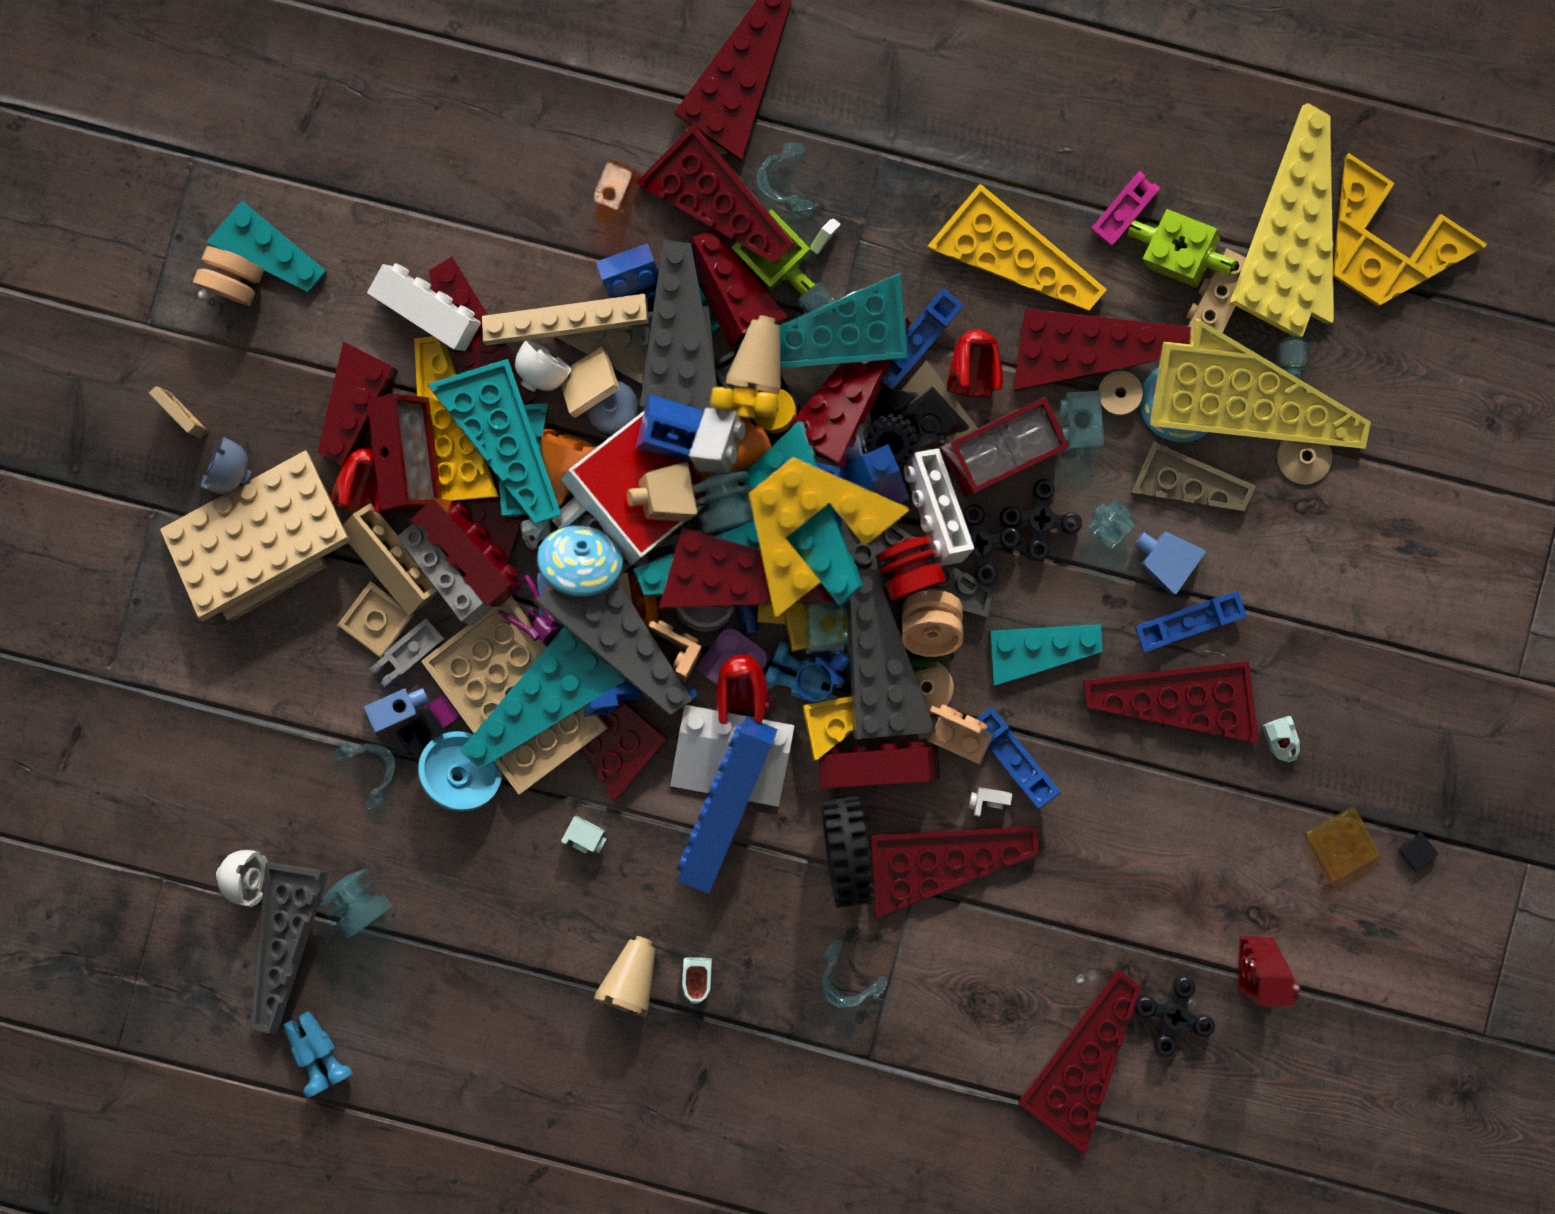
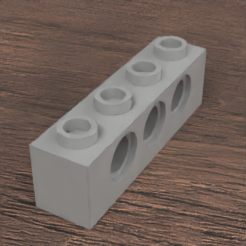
(444, 577)

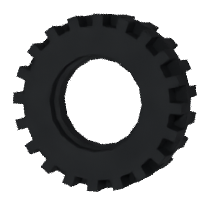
(847, 852)

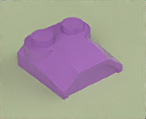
(729, 644)

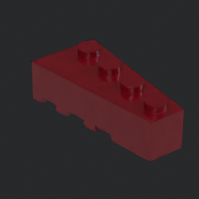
(730, 287)
(347, 419)
(468, 550)
(879, 767)
(1265, 973)

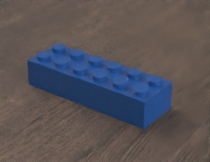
(724, 810)

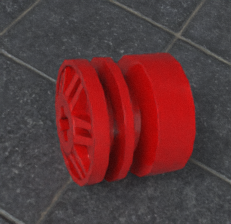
(910, 567)

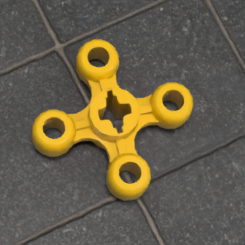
(745, 401)

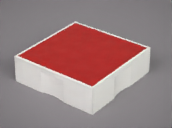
(602, 485)

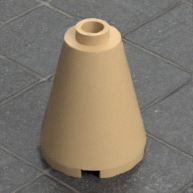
(758, 358)
(630, 978)

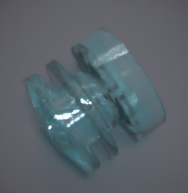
(725, 502)
(355, 903)

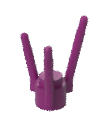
(543, 627)

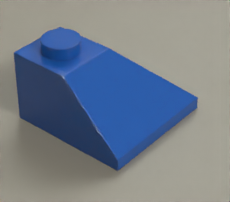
(878, 474)

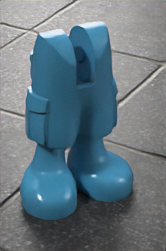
(811, 678)
(309, 1048)

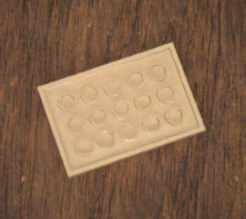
(254, 535)
(480, 670)

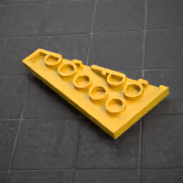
(1003, 244)
(460, 466)

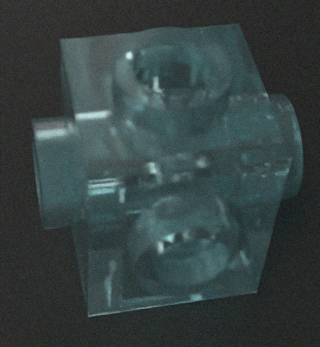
(1112, 523)

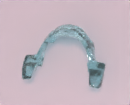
(789, 150)
(386, 757)
(834, 995)

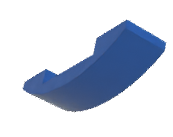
(923, 334)
(1190, 621)
(609, 700)
(1018, 761)

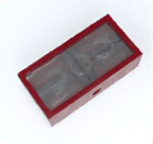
(1004, 447)
(403, 452)

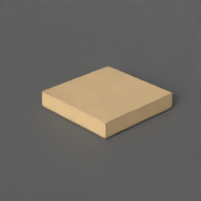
(589, 382)
(178, 412)
(375, 620)

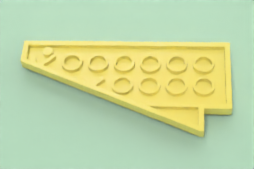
(1292, 249)
(1234, 391)

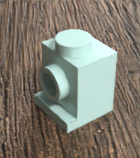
(584, 835)

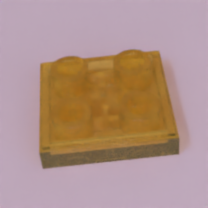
(1342, 844)

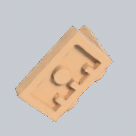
(687, 644)
(960, 736)

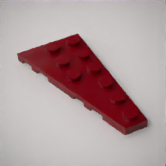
(733, 83)
(1080, 346)
(841, 406)
(722, 574)
(1195, 698)
(623, 748)

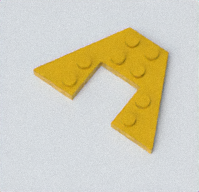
(1371, 264)
(793, 497)
(827, 720)

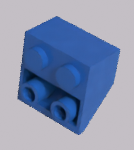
(630, 274)
(668, 429)

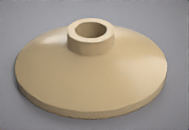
(1296, 468)
(941, 684)

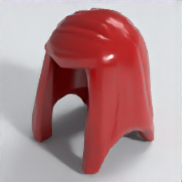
(975, 365)
(357, 483)
(741, 687)

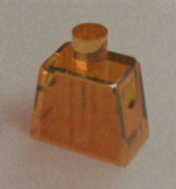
(622, 180)

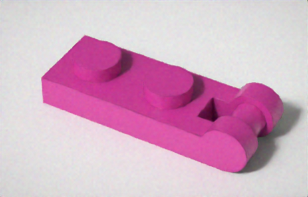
(1124, 209)

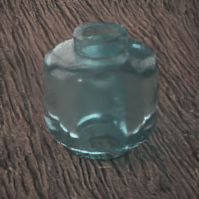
(1293, 356)

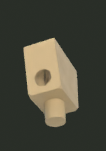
(665, 494)

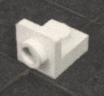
(993, 797)

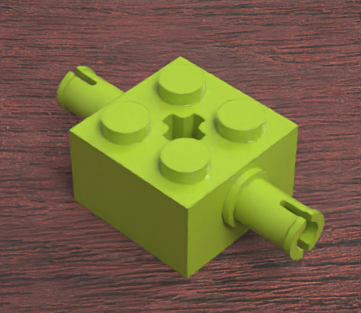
(1186, 264)
(788, 269)

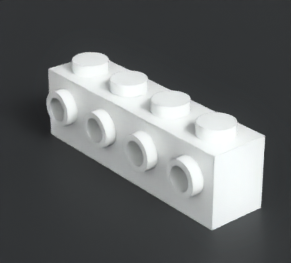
(424, 307)
(938, 507)

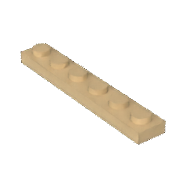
(565, 319)

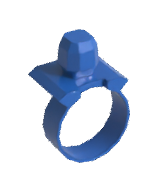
(834, 666)

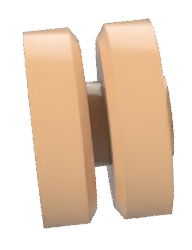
(229, 272)
(932, 623)

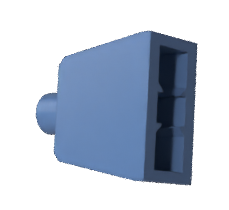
(1169, 559)
(384, 717)

